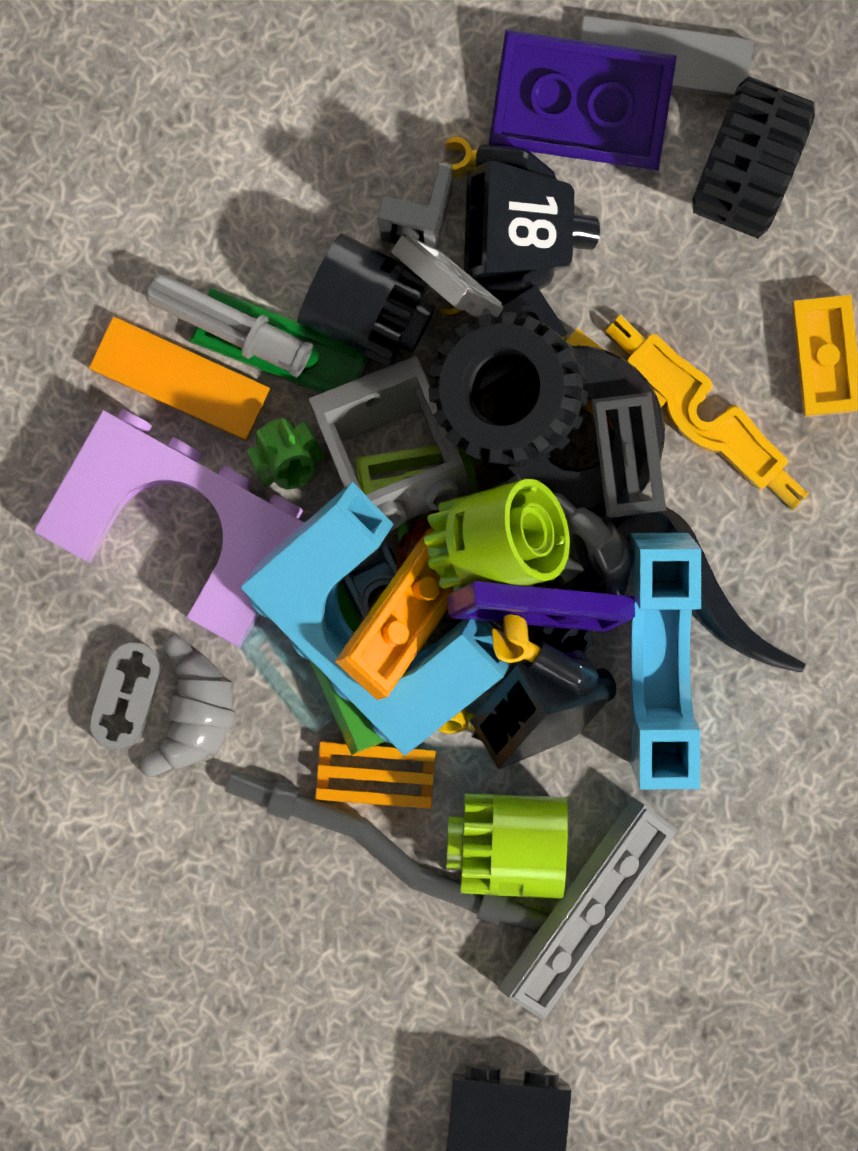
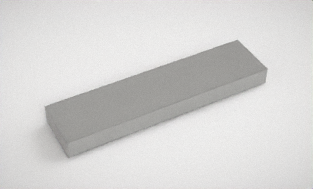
(587, 909)

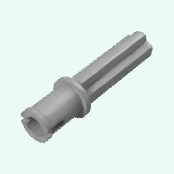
(251, 334)

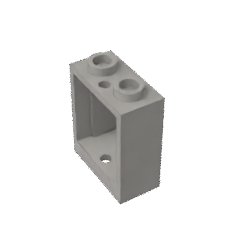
(396, 393)

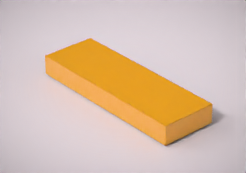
(180, 379)
(396, 625)

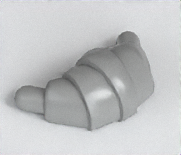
(197, 713)

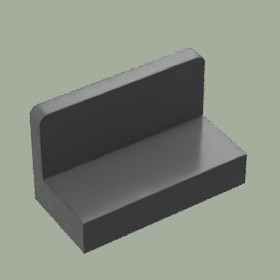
(417, 220)

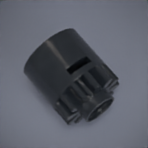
(366, 301)

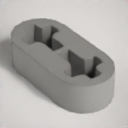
(112, 690)

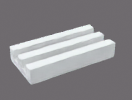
(446, 277)

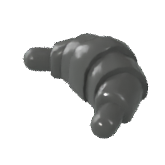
(598, 549)

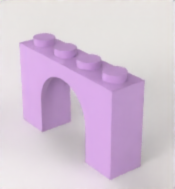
(124, 461)

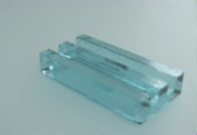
(269, 632)

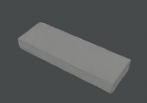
(704, 60)

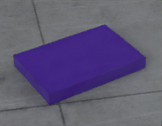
(582, 99)

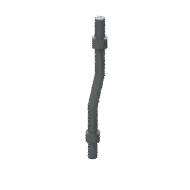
(285, 801)

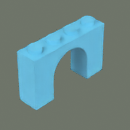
(299, 594)
(662, 721)

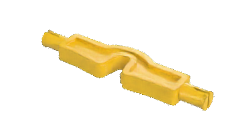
(729, 434)

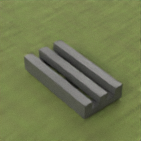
(635, 504)

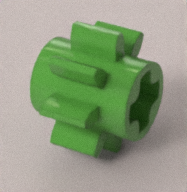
(285, 454)

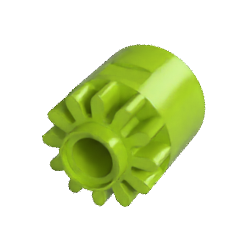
(499, 537)
(510, 845)

